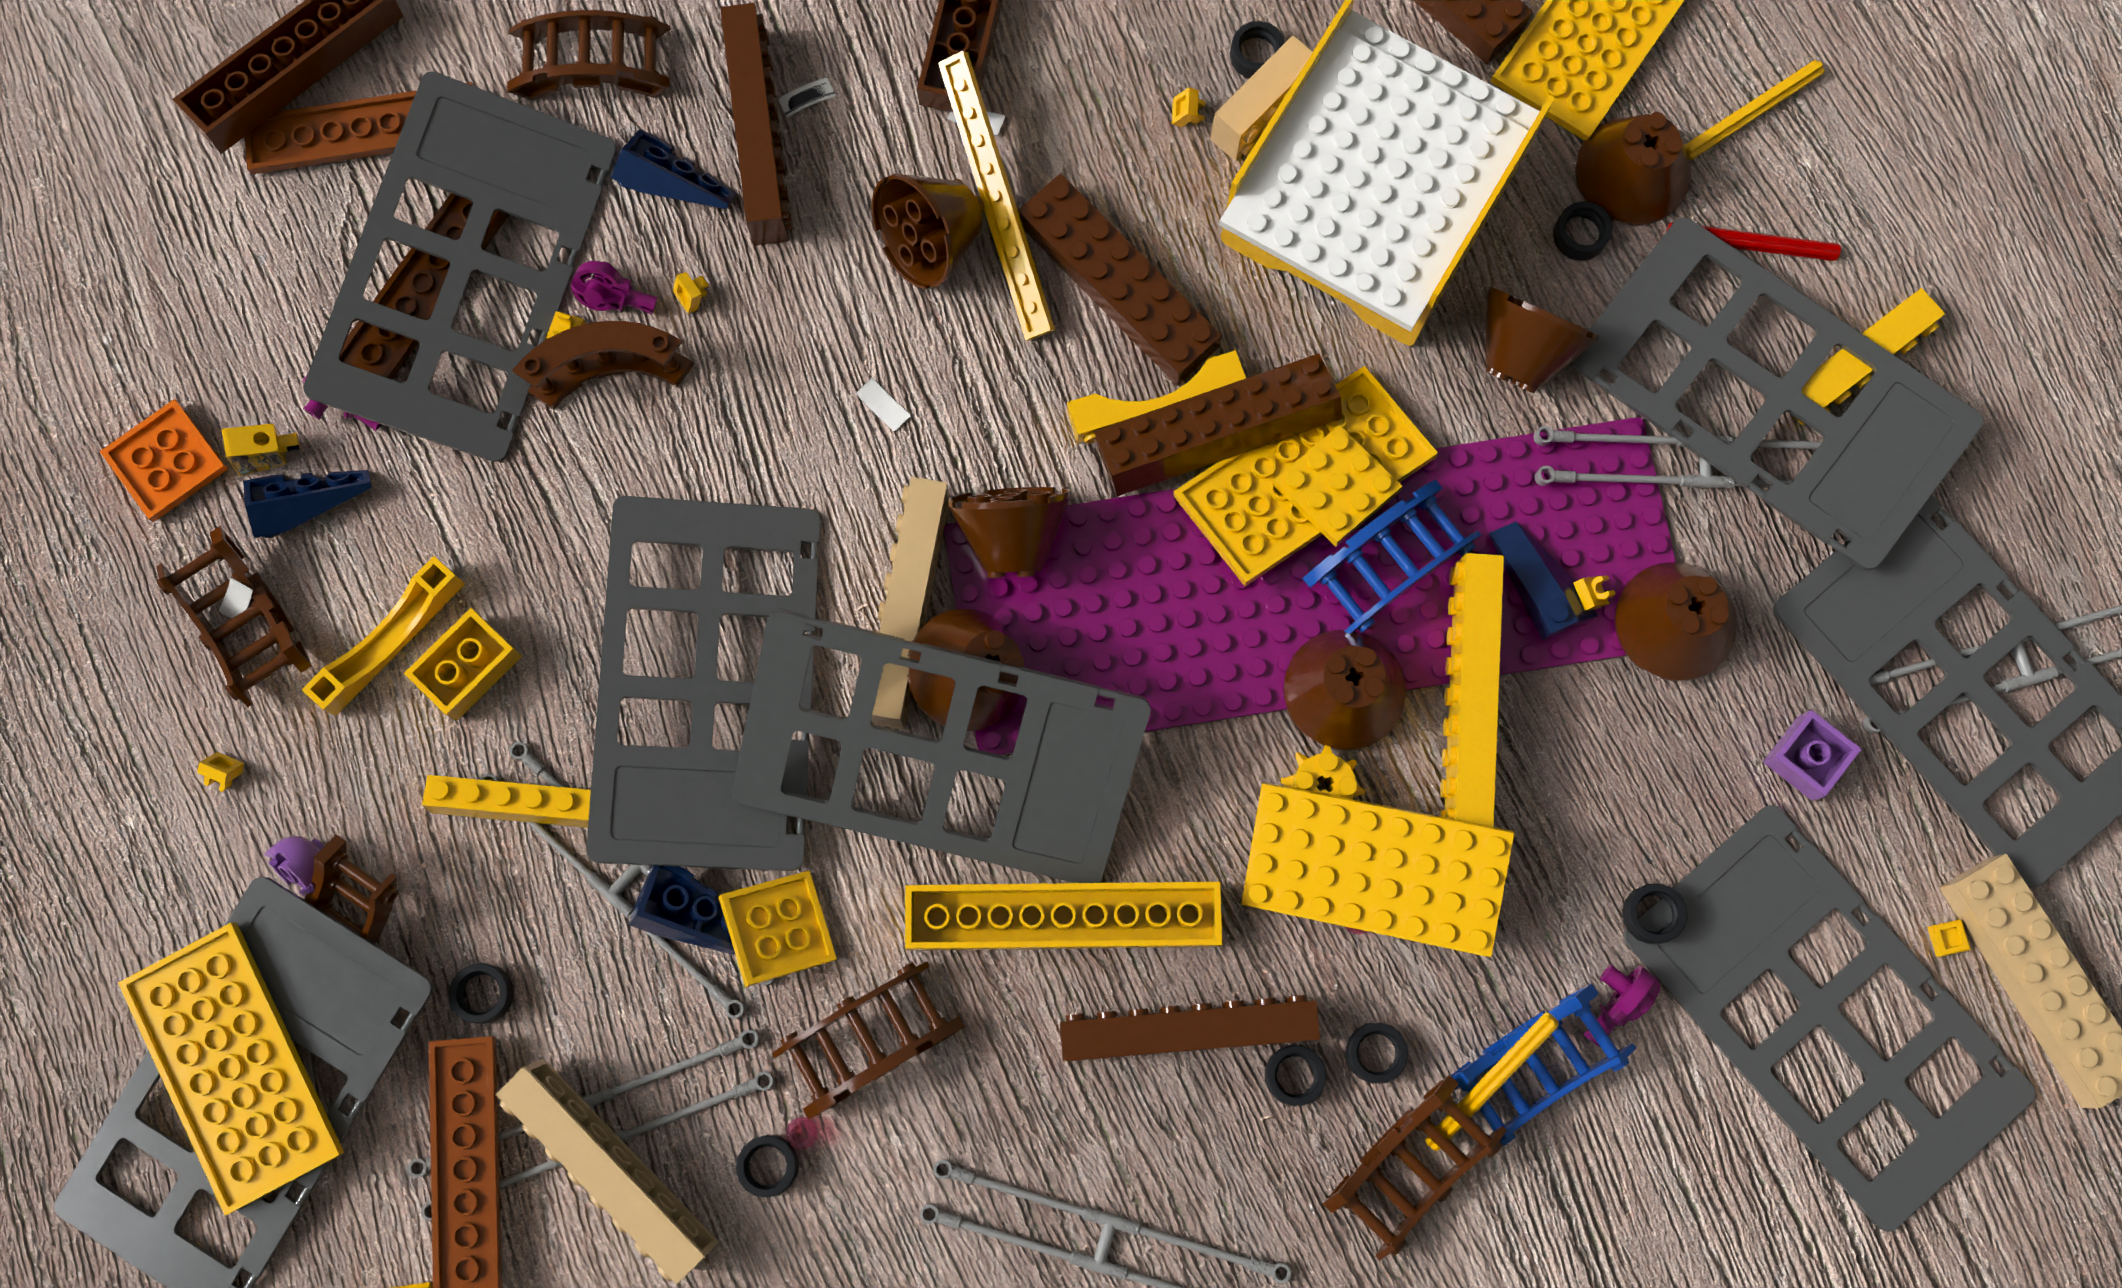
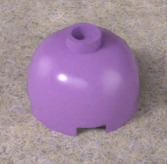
(295, 861)

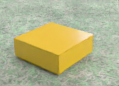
(1948, 938)

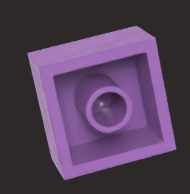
(1812, 755)

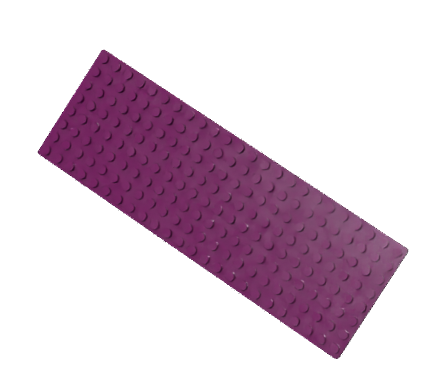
(1157, 612)

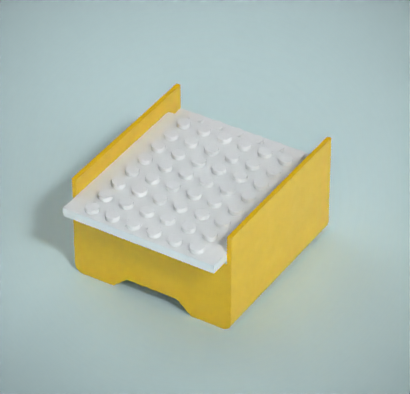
(1377, 173)

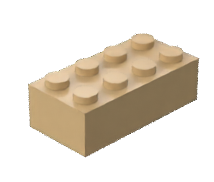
(1254, 104)

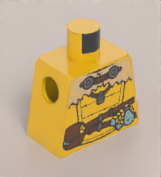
(257, 447)

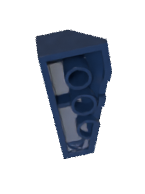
(652, 168)
(282, 504)
(1540, 582)
(681, 909)

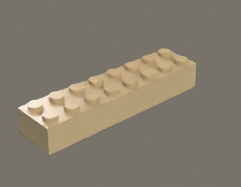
(909, 588)
(2041, 978)
(607, 1170)

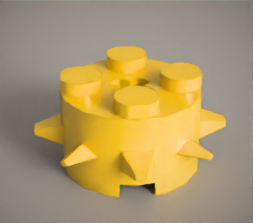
(1325, 768)

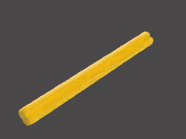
(1754, 109)
(1499, 1074)

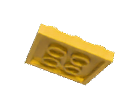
(1337, 485)
(777, 928)

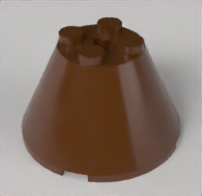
(1634, 168)
(925, 225)
(1529, 341)
(1011, 527)
(1675, 621)
(972, 634)
(1344, 690)

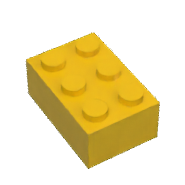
(463, 664)

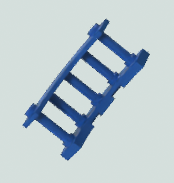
(1380, 532)
(1575, 1003)

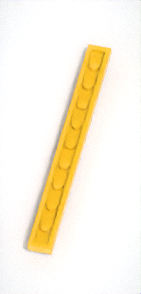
(996, 195)

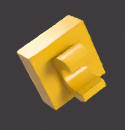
(1186, 108)
(689, 291)
(563, 322)
(1592, 593)
(220, 769)

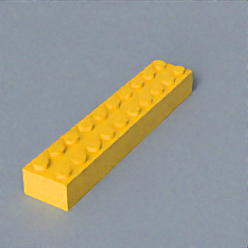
(1473, 689)
(1063, 916)

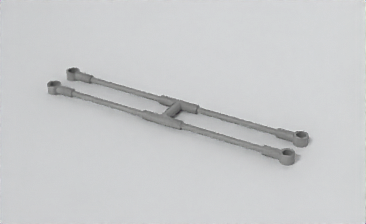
(1705, 478)
(2028, 676)
(613, 892)
(610, 1093)
(1109, 1221)

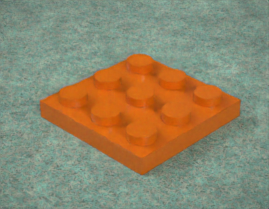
(163, 460)

